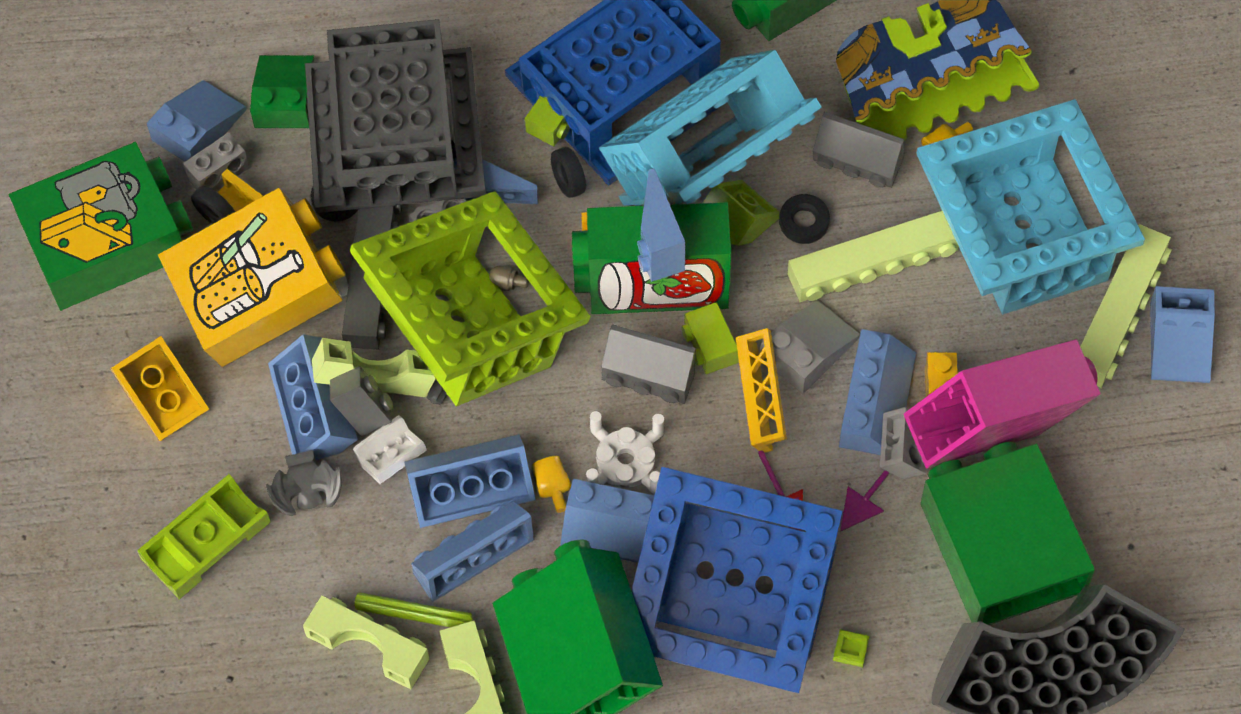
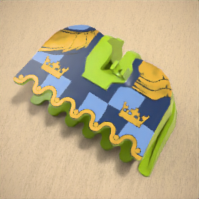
(961, 59)

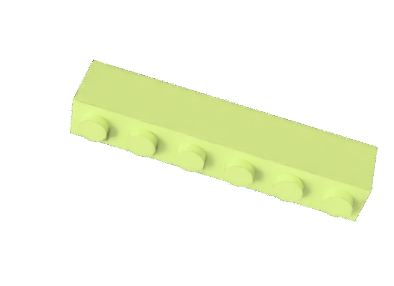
(871, 256)
(1122, 301)

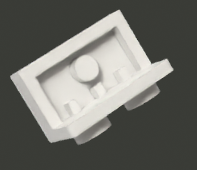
(388, 449)

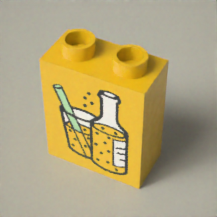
(253, 275)

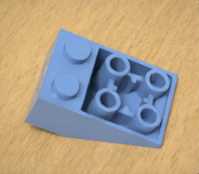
(1182, 334)

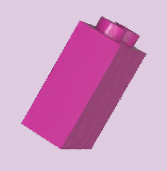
(1002, 402)

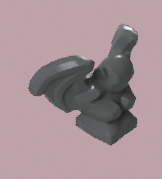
(304, 481)

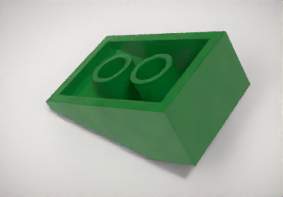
(280, 92)

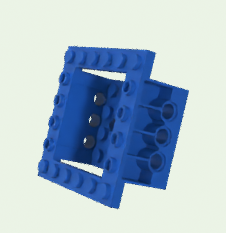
(593, 99)
(674, 593)

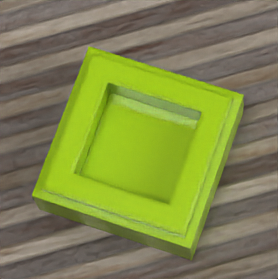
(851, 648)

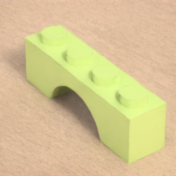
(399, 375)
(334, 623)
(465, 652)

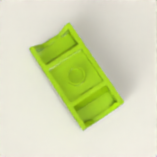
(202, 536)

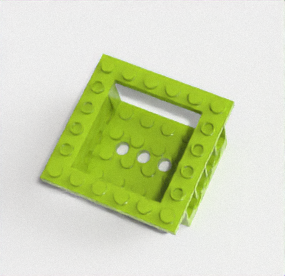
(438, 258)

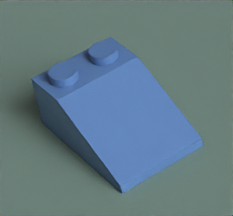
(194, 120)
(661, 239)

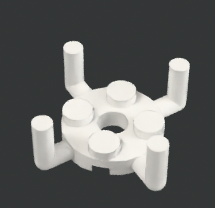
(625, 441)

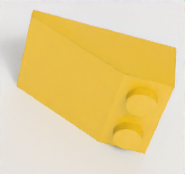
(159, 388)

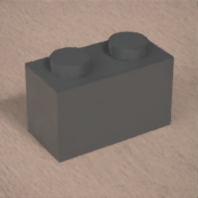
(361, 400)

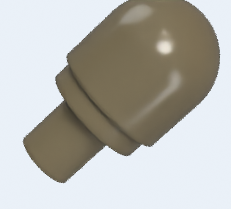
(507, 278)

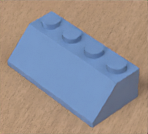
(877, 386)
(306, 406)
(469, 480)
(607, 518)
(473, 550)

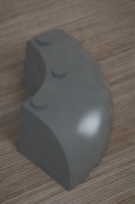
(1067, 667)

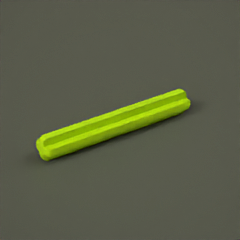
(410, 610)

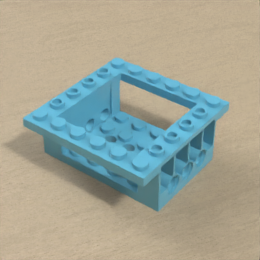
(759, 96)
(1015, 160)

